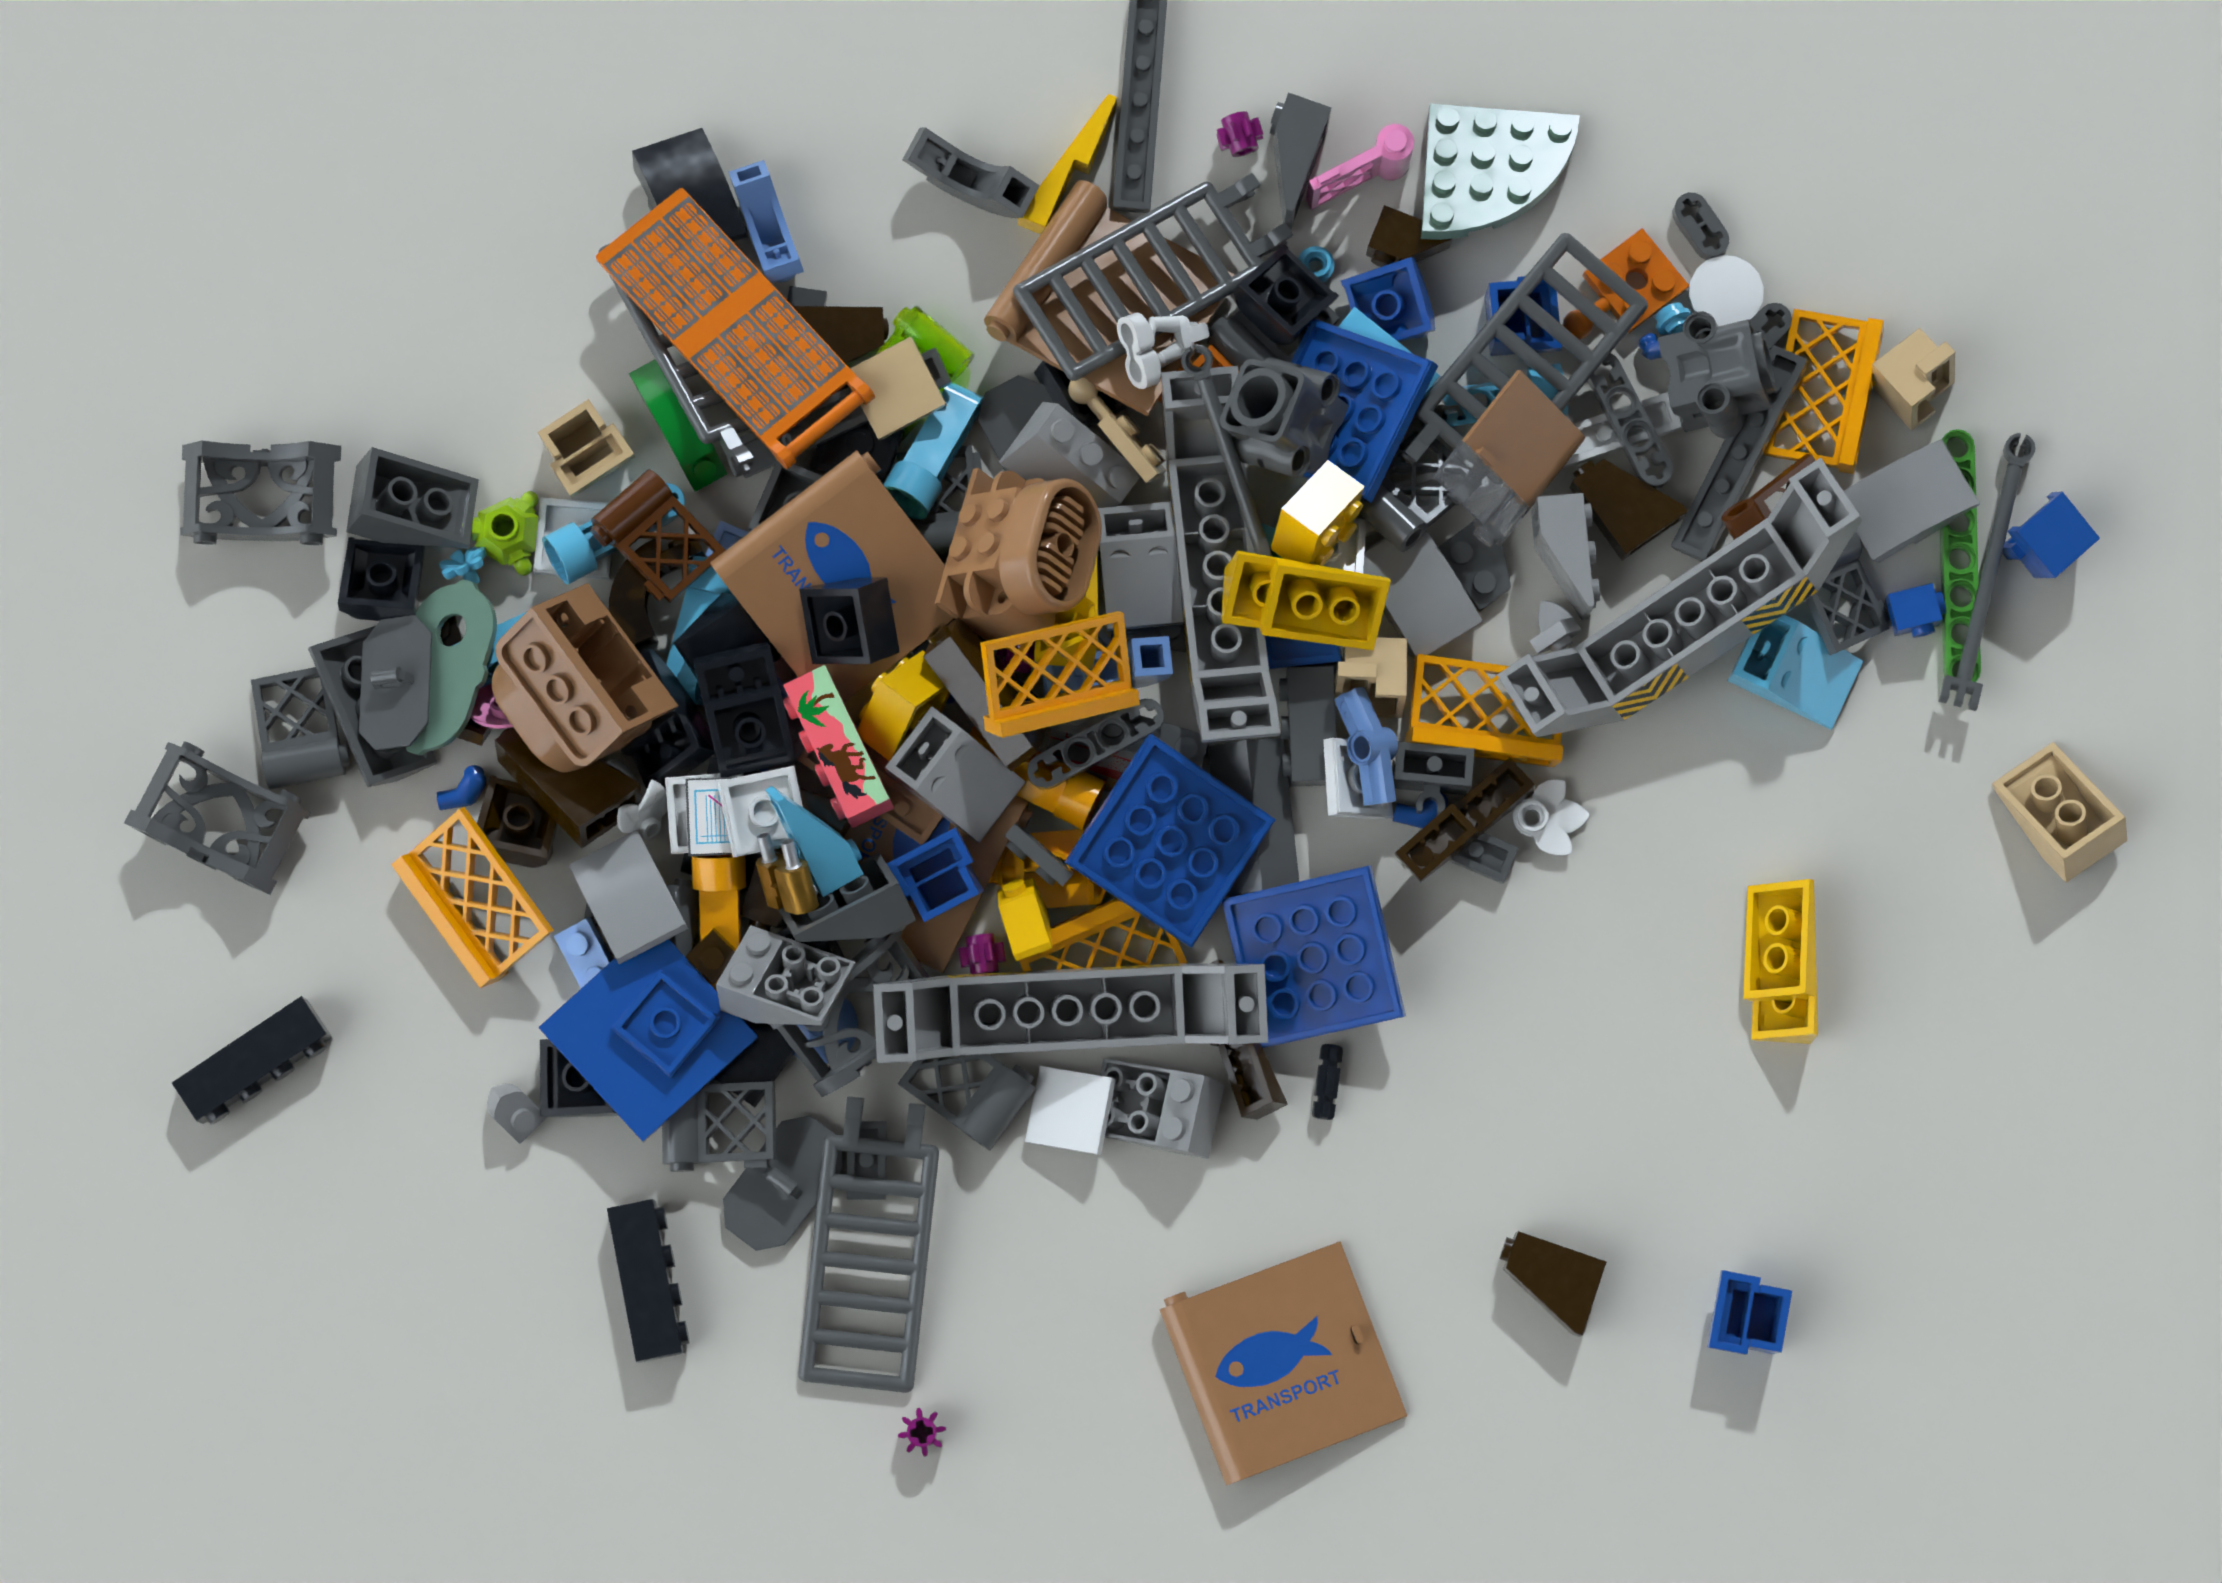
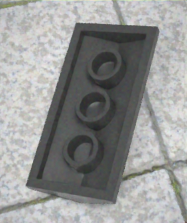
(340, 671)
(1256, 773)

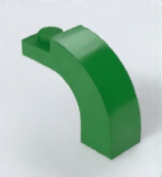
(695, 458)

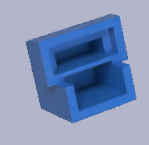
(1521, 323)
(2050, 538)
(937, 874)
(1748, 1315)

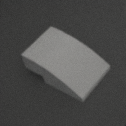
(1910, 500)
(1423, 596)
(628, 897)

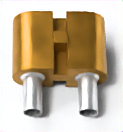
(785, 877)

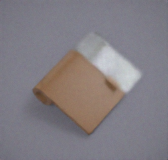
(1509, 458)

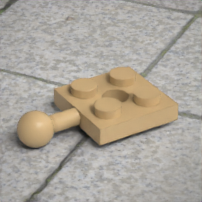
(1121, 431)

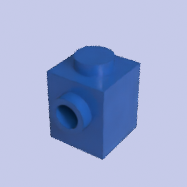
(1915, 610)

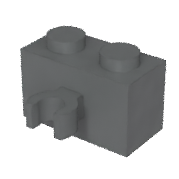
(1433, 771)

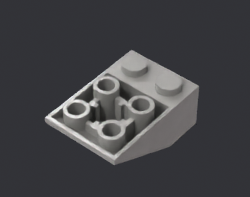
(1562, 543)
(1140, 565)
(954, 775)
(781, 980)
(1162, 1107)

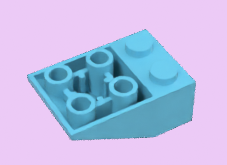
(1795, 671)

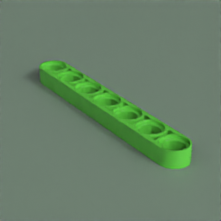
(1955, 577)

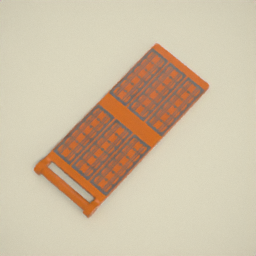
(731, 324)

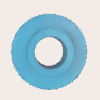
(1323, 256)
(1671, 318)

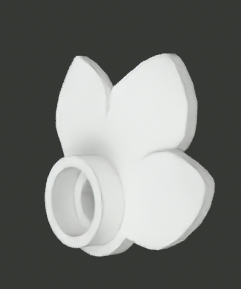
(1555, 815)
(645, 816)

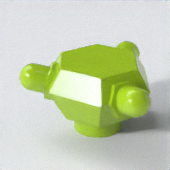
(508, 531)

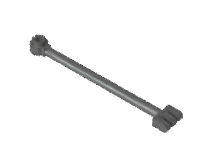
(1227, 447)
(1963, 682)

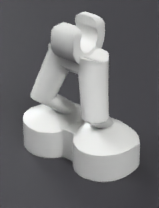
(1138, 338)

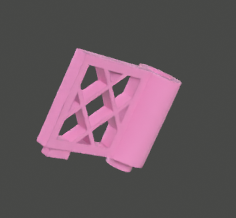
(1388, 160)

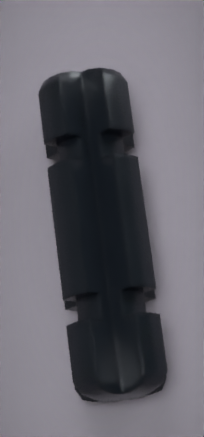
(1327, 1081)

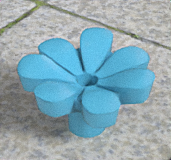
(464, 564)

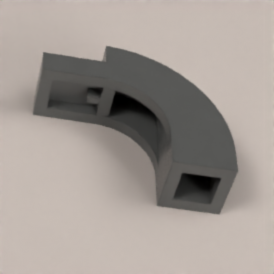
(981, 184)

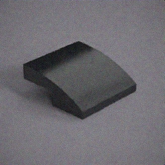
(759, 1062)

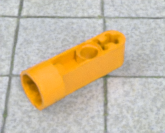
(1070, 801)
(719, 888)

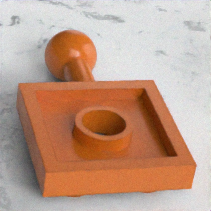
(1633, 255)

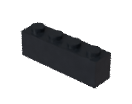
(252, 1060)
(646, 1280)

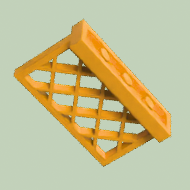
(1857, 395)
(1056, 707)
(1489, 743)
(446, 910)
(1097, 921)

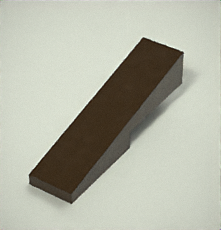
(1466, 820)
(1251, 1078)

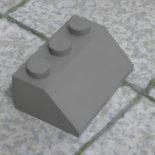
(1062, 447)

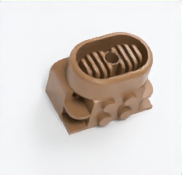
(1019, 553)
(575, 682)

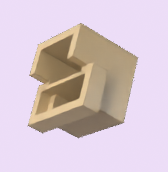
(1914, 376)
(584, 448)
(1379, 672)

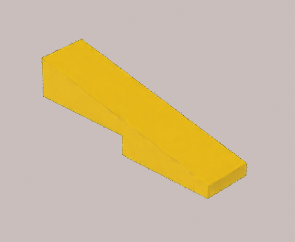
(1078, 156)

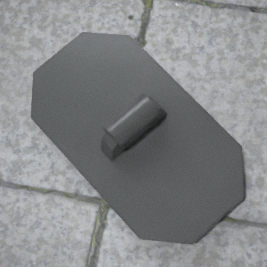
(1008, 410)
(395, 682)
(773, 1201)

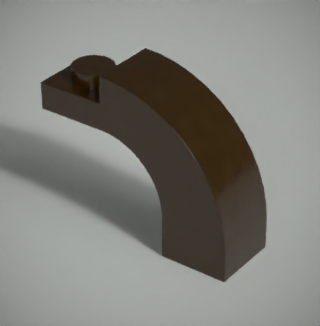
(630, 598)

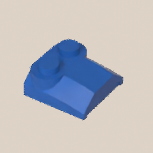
(1393, 299)

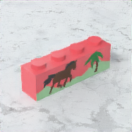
(838, 747)

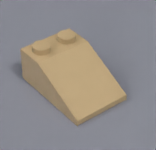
(2061, 812)

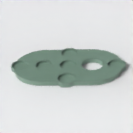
(455, 669)

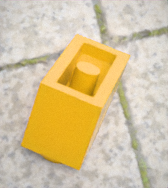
(1024, 918)

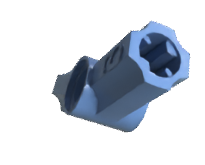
(1369, 746)

